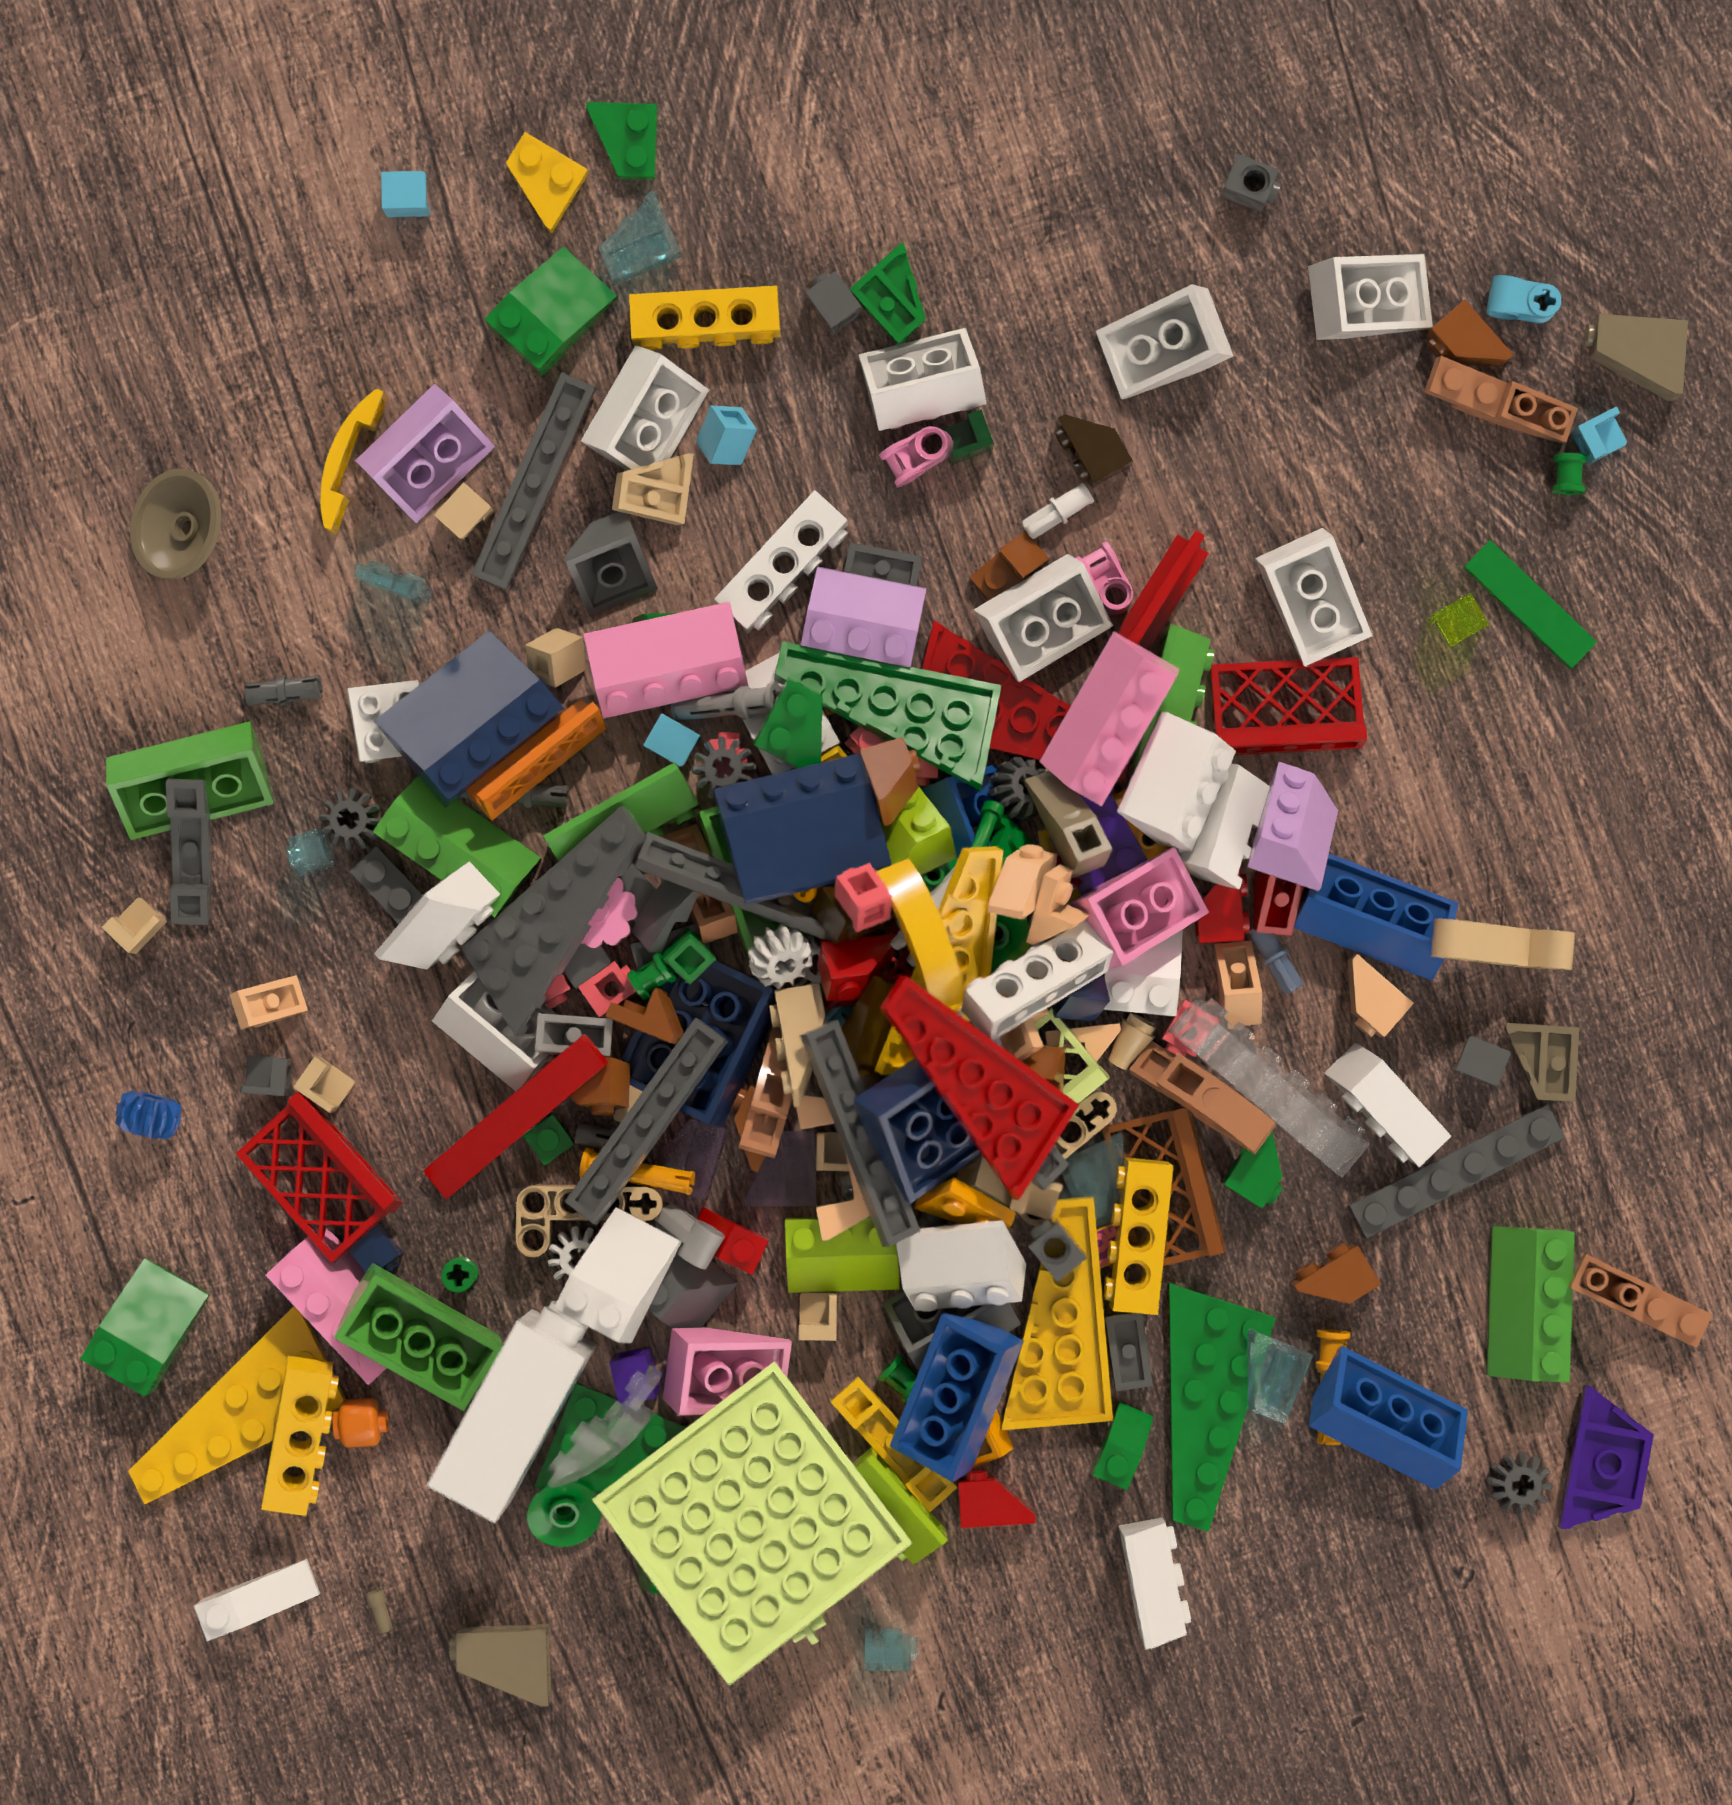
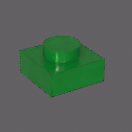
(549, 1139)

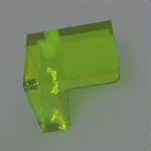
(1459, 620)

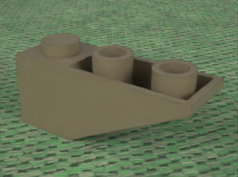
(1069, 824)

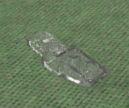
(602, 1441)

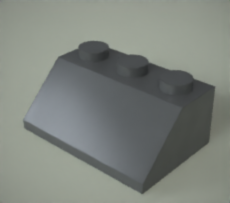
(918, 1327)

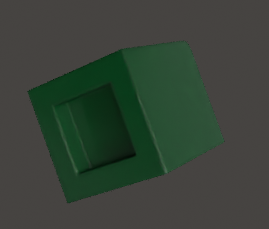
(969, 438)

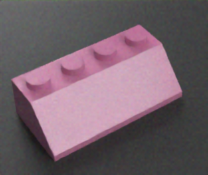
(666, 660)
(1108, 718)
(322, 1294)

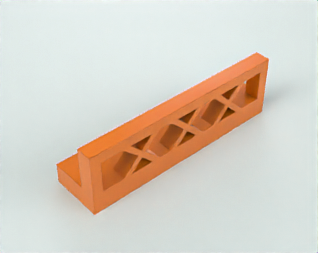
(537, 758)

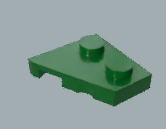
(628, 137)
(891, 296)
(794, 725)

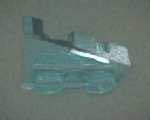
(640, 243)
(380, 577)
(1093, 1174)
(1274, 1375)

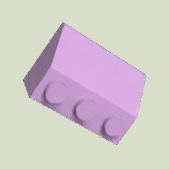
(425, 453)
(863, 616)
(1294, 828)

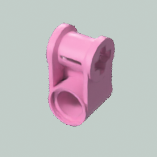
(915, 456)
(1108, 576)

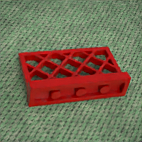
(1163, 590)
(1293, 737)
(344, 1157)

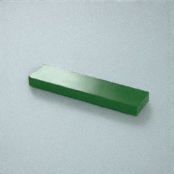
(1529, 604)

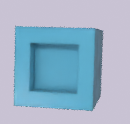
(404, 194)
(726, 435)
(1599, 436)
(671, 740)

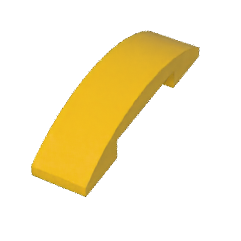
(365, 415)
(924, 932)
(877, 1425)

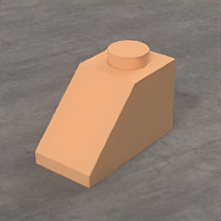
(1021, 881)
(1238, 982)
(1374, 999)

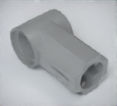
(698, 1238)

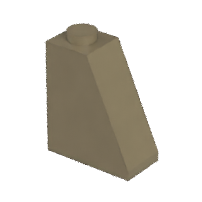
(1641, 350)
(507, 1658)

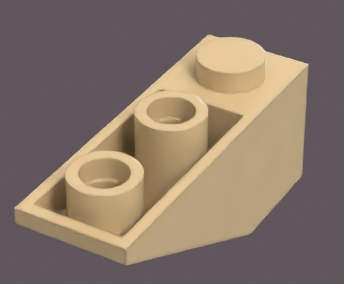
(795, 1013)

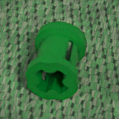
(1569, 474)
(651, 976)
(453, 1283)
(899, 1377)

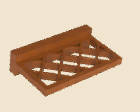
(1195, 1180)

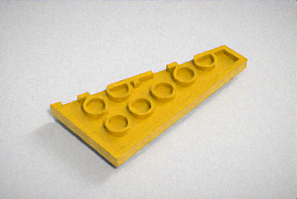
(969, 930)
(1064, 1356)
(233, 1414)

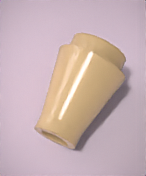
(1132, 1040)

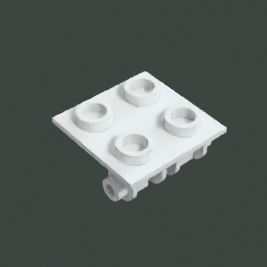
(366, 706)

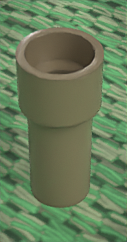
(377, 1602)

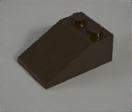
(868, 1030)

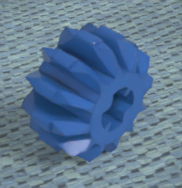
(148, 1114)

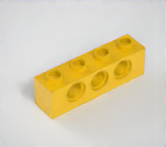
(649, 307)
(1144, 1294)
(294, 1493)

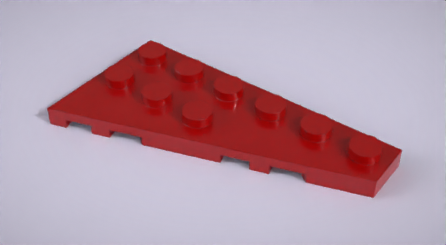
(1025, 711)
(994, 1095)

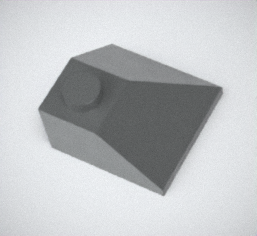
(609, 564)
(690, 1293)

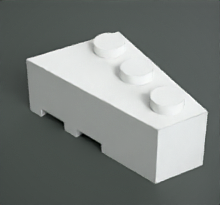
(1227, 829)
(1387, 1104)

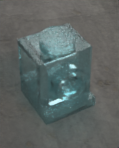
(309, 853)
(889, 1650)

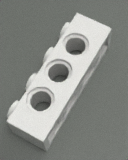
(811, 514)
(997, 1014)

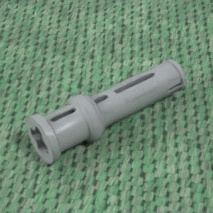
(743, 703)

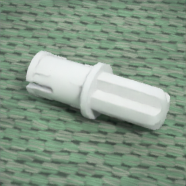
(1057, 511)

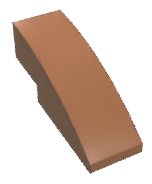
(710, 916)

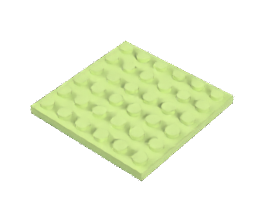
(752, 1523)

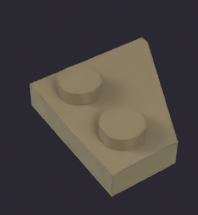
(1548, 1058)

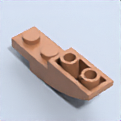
(1499, 401)
(1204, 1096)
(768, 1105)
(1640, 1300)

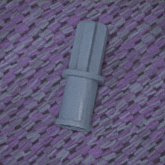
(1277, 961)

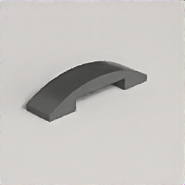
(190, 851)

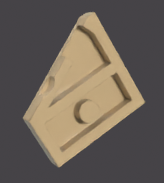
(655, 490)

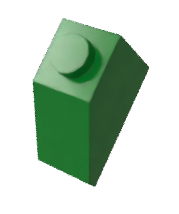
(1256, 1174)
(1122, 1446)

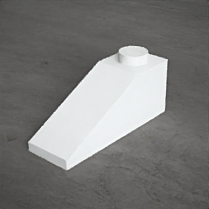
(256, 1599)

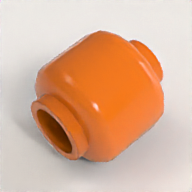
(360, 1422)

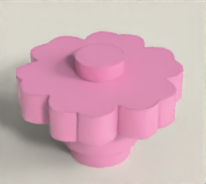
(612, 921)

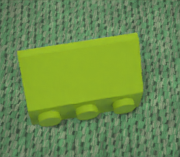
(919, 835)
(843, 1263)
(913, 1518)

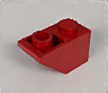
(1225, 918)

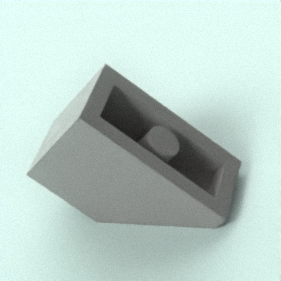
(558, 1032)

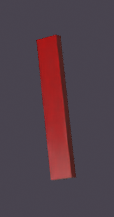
(516, 1116)

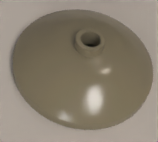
(175, 524)

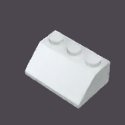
(923, 379)
(645, 411)
(1044, 617)
(1176, 782)
(441, 920)
(480, 1028)
(961, 1266)
(1154, 1581)

